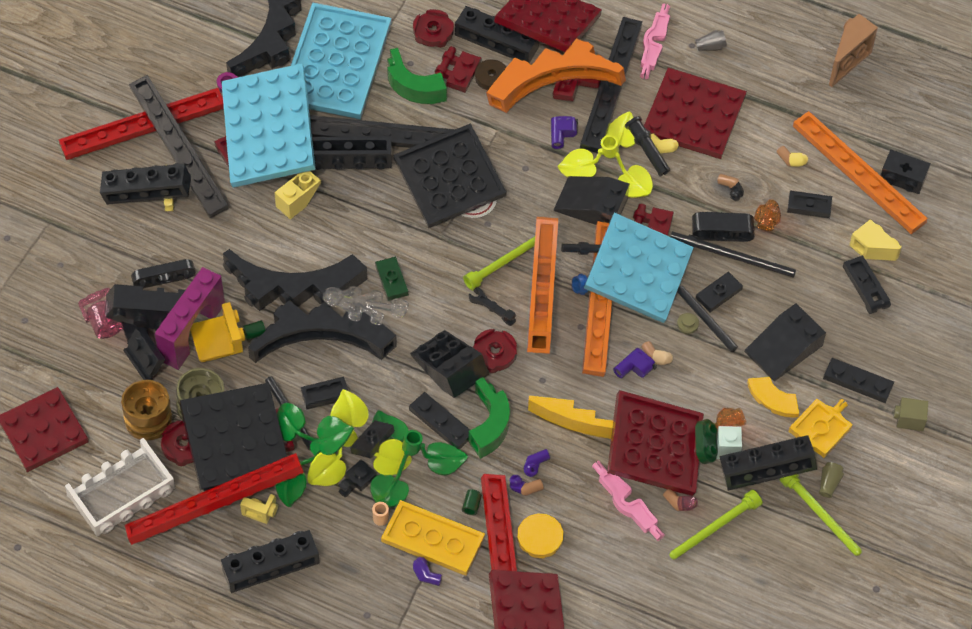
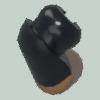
(733, 183)

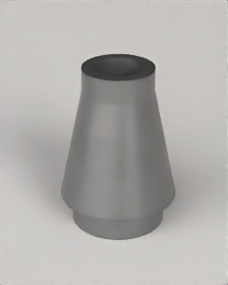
(711, 41)

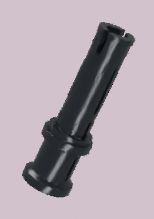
(643, 138)

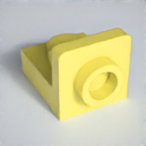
(257, 510)

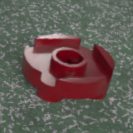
(433, 38)
(496, 339)
(171, 446)

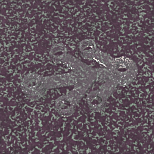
(365, 303)

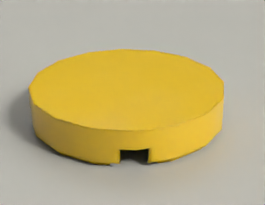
(540, 535)

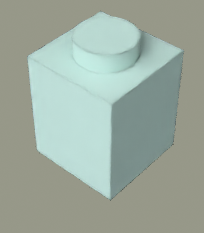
(728, 440)

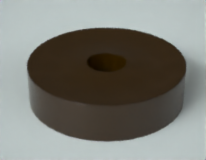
(483, 72)

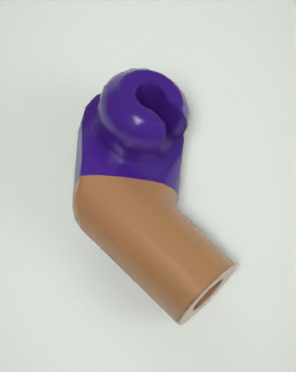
(524, 488)

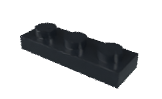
(858, 380)
(440, 420)

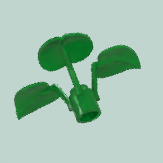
(332, 436)
(441, 457)

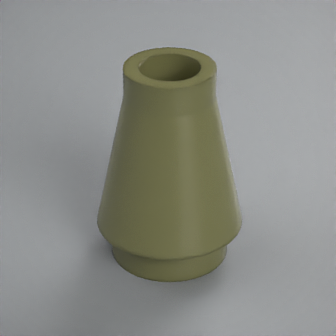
(830, 478)

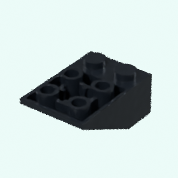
(450, 363)

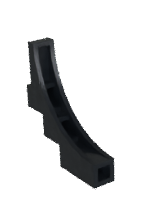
(270, 44)
(265, 286)
(321, 324)

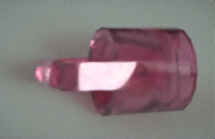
(95, 314)

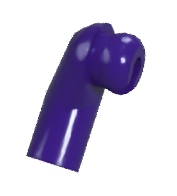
(532, 462)
(423, 573)

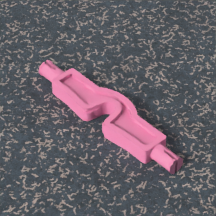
(652, 49)
(636, 509)

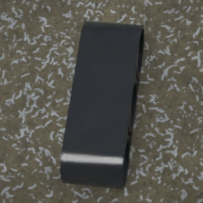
(723, 226)

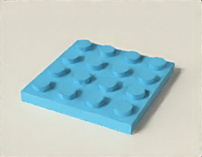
(638, 267)

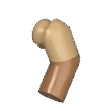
(660, 357)

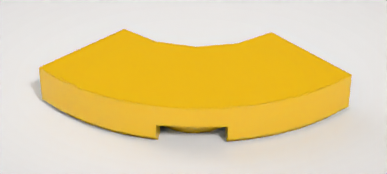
(772, 398)

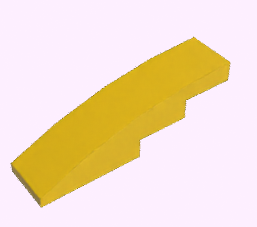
(563, 414)

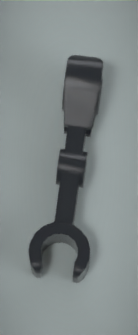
(507, 316)

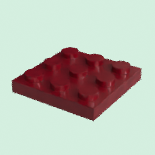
(42, 429)
(525, 600)

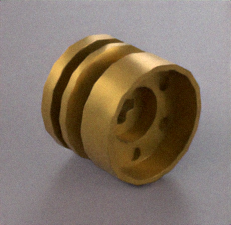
(146, 409)

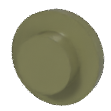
(688, 323)

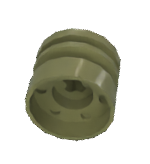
(197, 383)

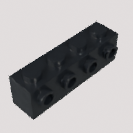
(483, 31)
(352, 152)
(145, 184)
(768, 462)
(270, 560)

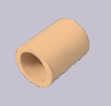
(380, 519)

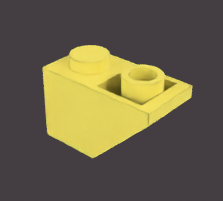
(296, 193)
(874, 243)

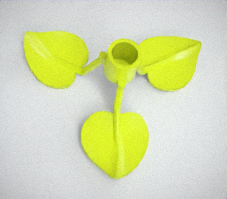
(581, 161)
(330, 470)

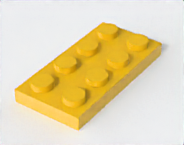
(433, 537)

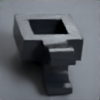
(357, 477)

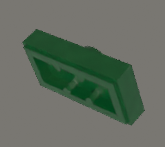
(391, 278)

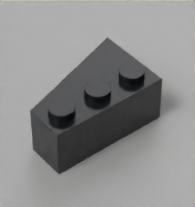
(140, 306)

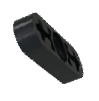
(170, 273)

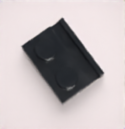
(144, 354)

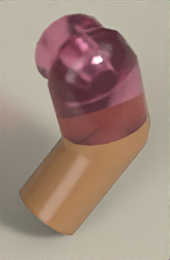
(680, 503)

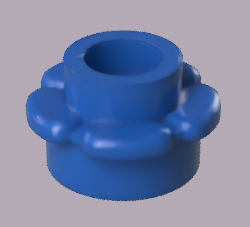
(578, 284)

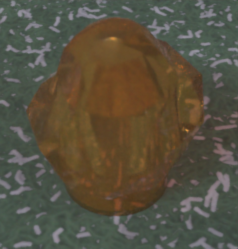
(768, 215)
(730, 417)

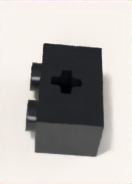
(905, 171)

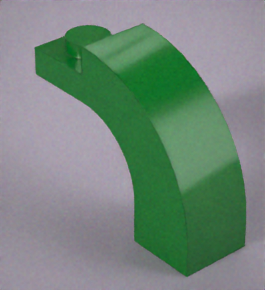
(413, 87)
(492, 432)

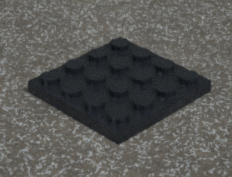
(449, 175)
(232, 433)

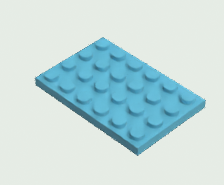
(340, 57)
(268, 125)

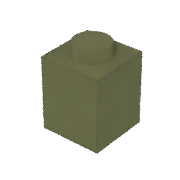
(911, 414)

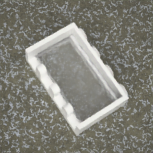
(121, 489)

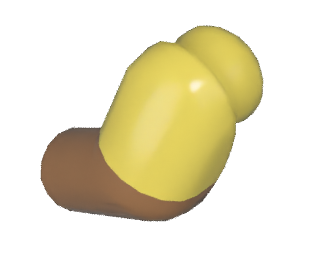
(792, 159)

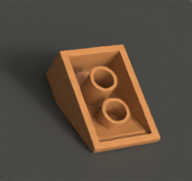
(854, 46)

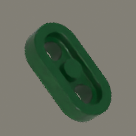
(706, 441)

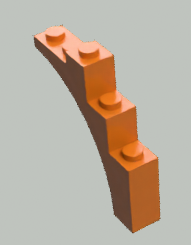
(550, 66)
(542, 285)

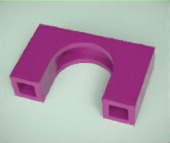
(201, 297)

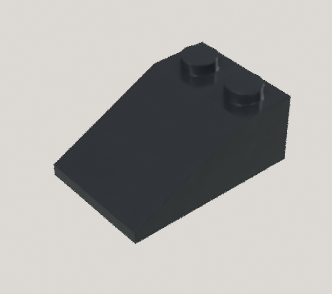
(592, 198)
(786, 342)

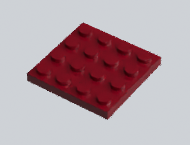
(549, 21)
(695, 112)
(654, 443)

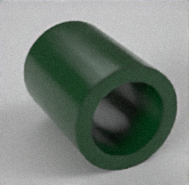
(254, 330)
(471, 502)

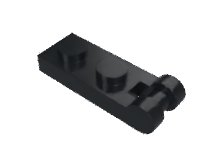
(866, 284)

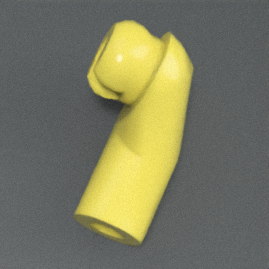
(665, 145)

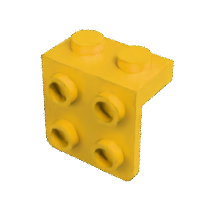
(218, 335)

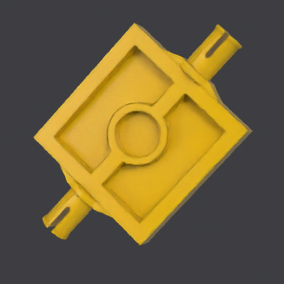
(823, 425)

